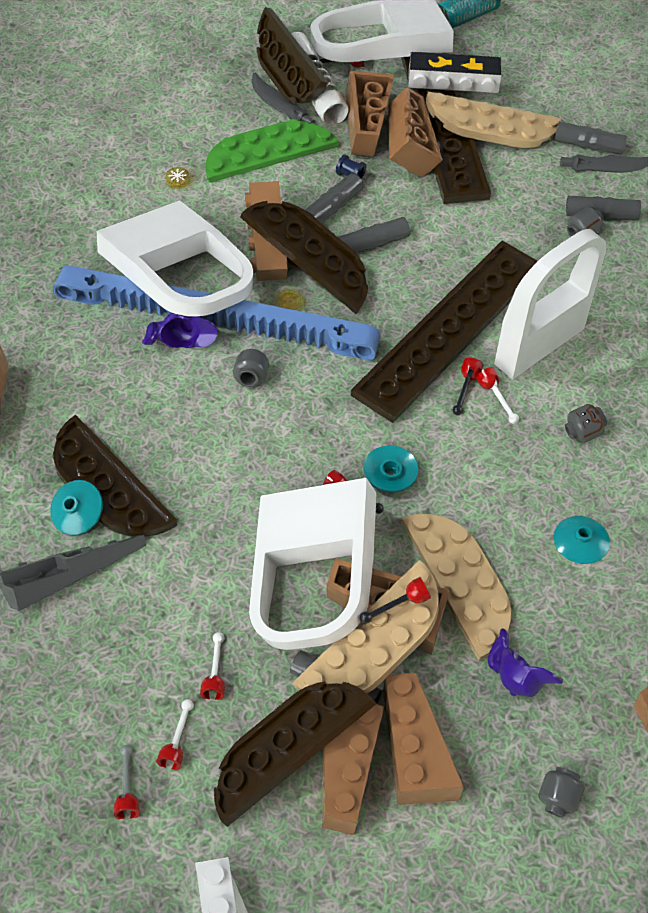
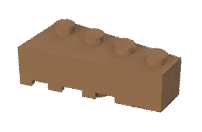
(367, 102)
(412, 134)
(268, 260)
(339, 591)
(418, 751)
(346, 770)

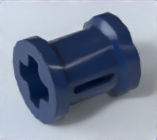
(347, 166)

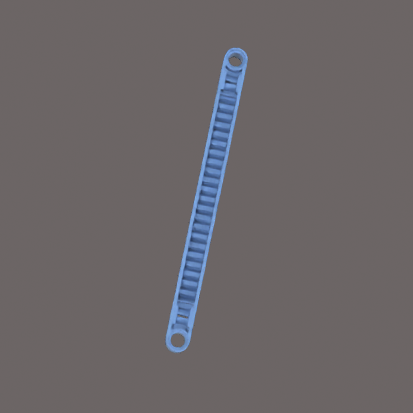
(355, 341)

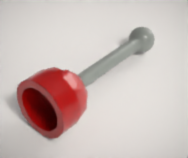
(126, 800)

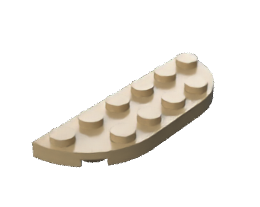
(491, 121)
(461, 567)
(383, 644)

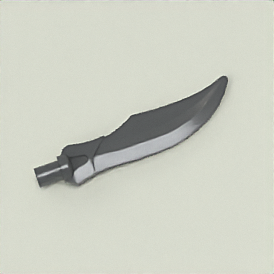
(276, 100)
(608, 163)

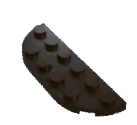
(286, 61)
(312, 249)
(126, 502)
(285, 743)

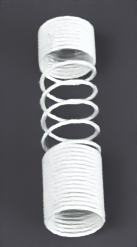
(329, 97)

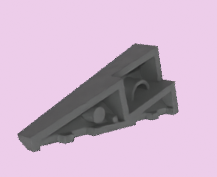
(41, 578)

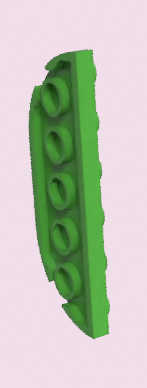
(266, 148)

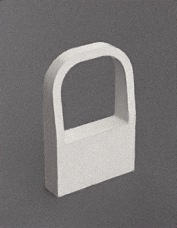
(409, 24)
(167, 237)
(540, 327)
(313, 527)

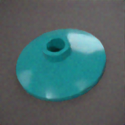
(390, 459)
(86, 509)
(578, 548)

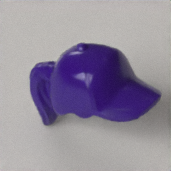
(181, 331)
(515, 671)

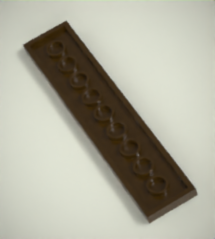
(460, 171)
(443, 333)

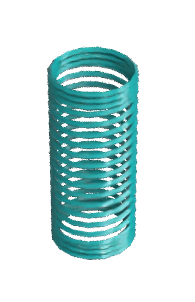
(449, 8)

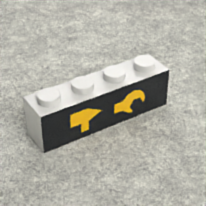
(454, 72)

